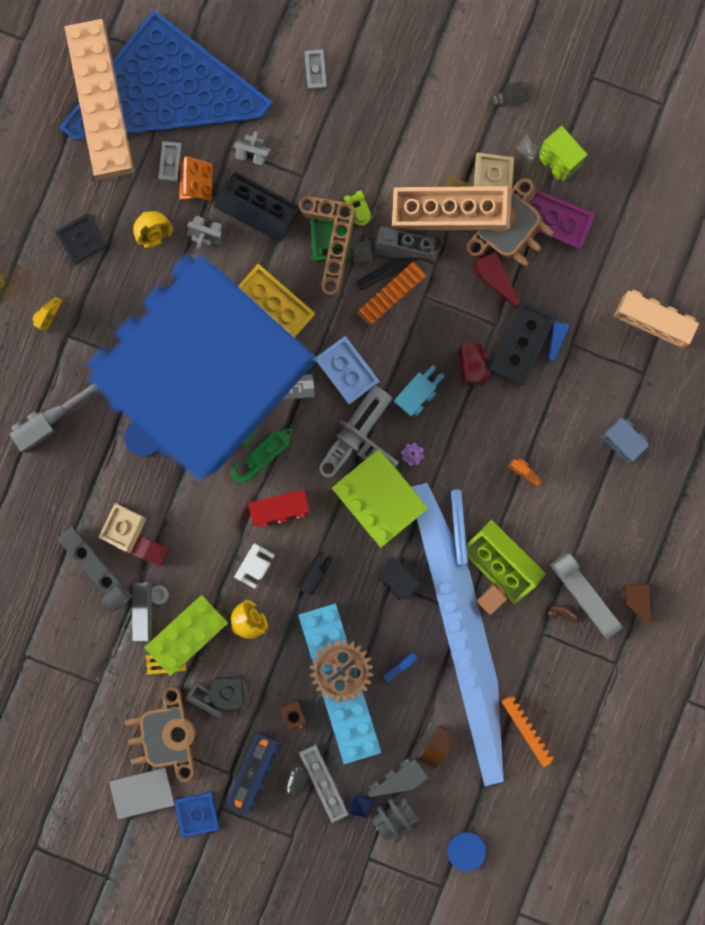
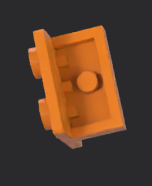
(195, 179)

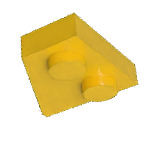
(44, 317)

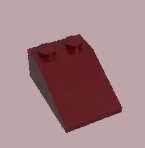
(472, 364)

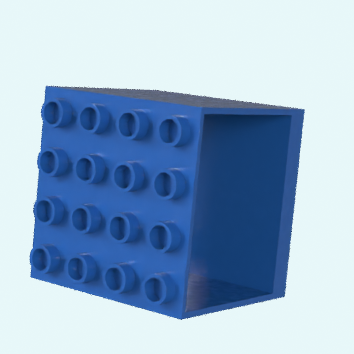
(200, 367)

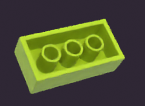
(186, 635)

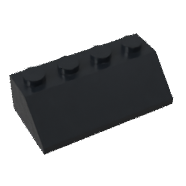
(256, 206)

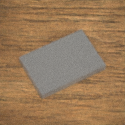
(142, 793)

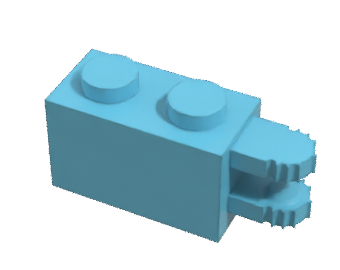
(418, 392)

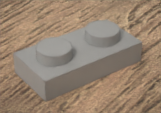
(315, 69)
(170, 161)

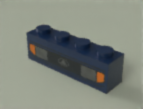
(252, 773)

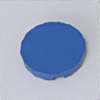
(139, 441)
(466, 851)

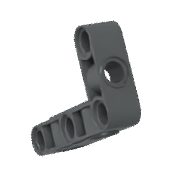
(96, 569)

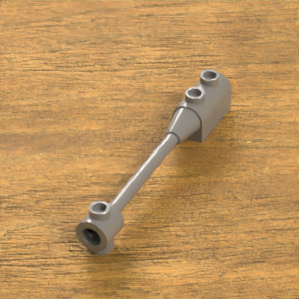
(40, 425)

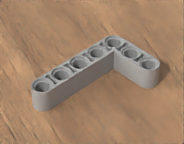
(567, 571)

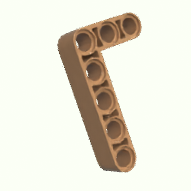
(336, 240)

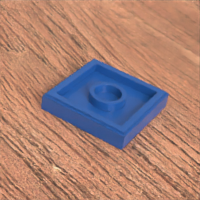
(196, 814)

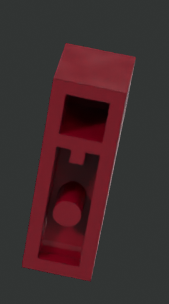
(494, 276)
(150, 551)

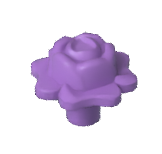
(412, 454)

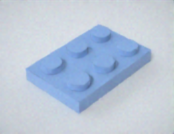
(347, 370)

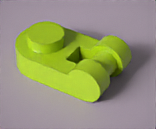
(362, 213)

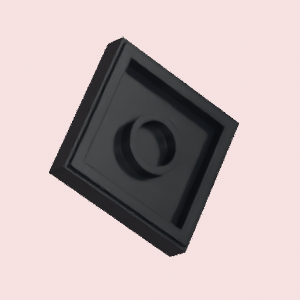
(81, 238)

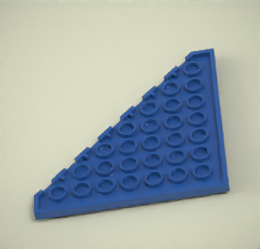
(174, 84)

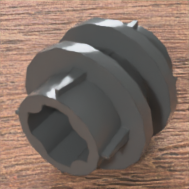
(395, 819)

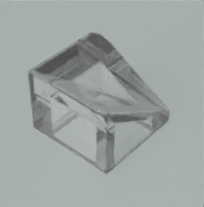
(528, 148)

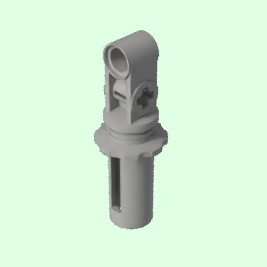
(349, 437)

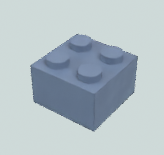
(625, 440)

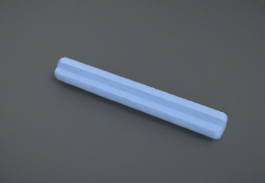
(459, 528)

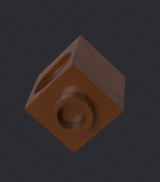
(290, 707)

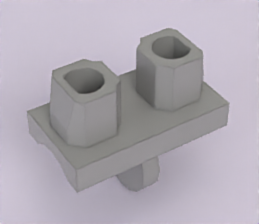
(243, 148)
(202, 234)

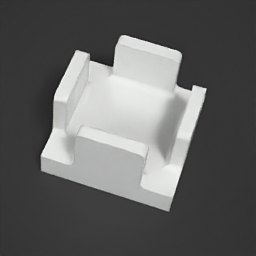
(254, 565)

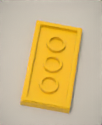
(276, 300)

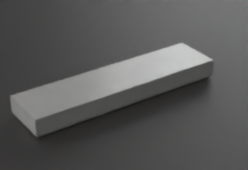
(324, 783)

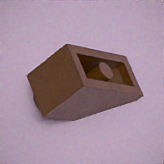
(637, 599)
(438, 747)

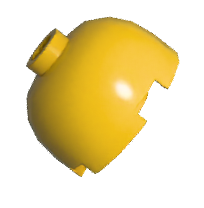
(151, 228)
(247, 621)

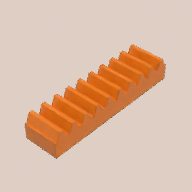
(391, 294)
(528, 734)

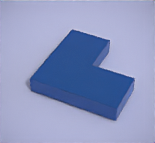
(402, 665)

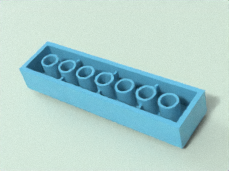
(351, 719)

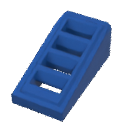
(557, 336)

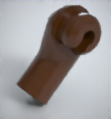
(562, 610)

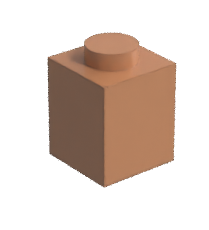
(492, 598)

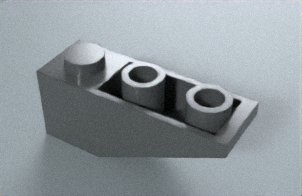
(401, 244)
(403, 779)

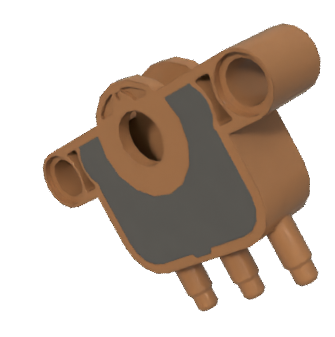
(524, 226)
(157, 736)

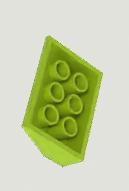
(380, 498)

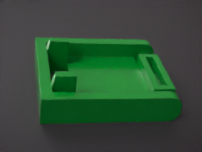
(321, 237)

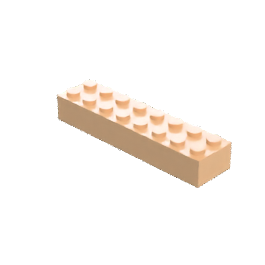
(99, 99)

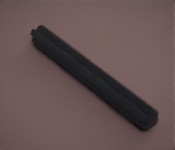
(389, 269)

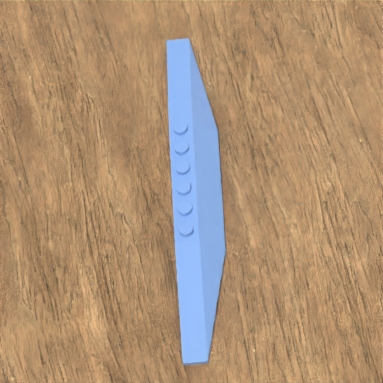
(465, 637)

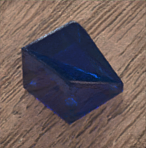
(360, 805)

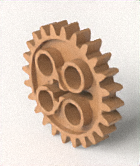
(330, 656)

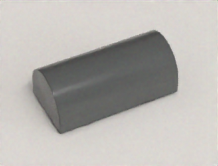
(200, 697)

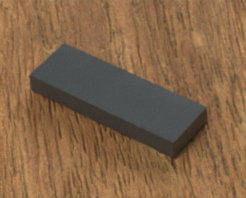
(142, 612)

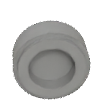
(159, 594)

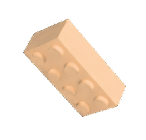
(656, 319)

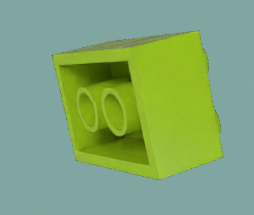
(562, 154)

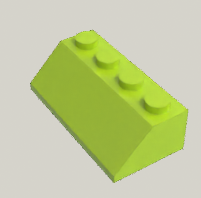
(503, 562)

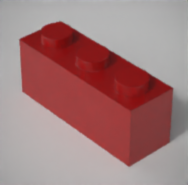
(279, 508)

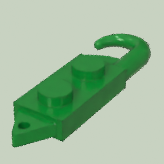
(263, 454)

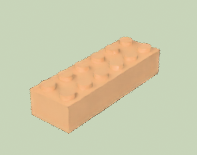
(452, 208)

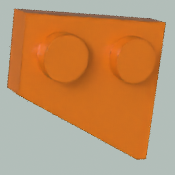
(520, 467)

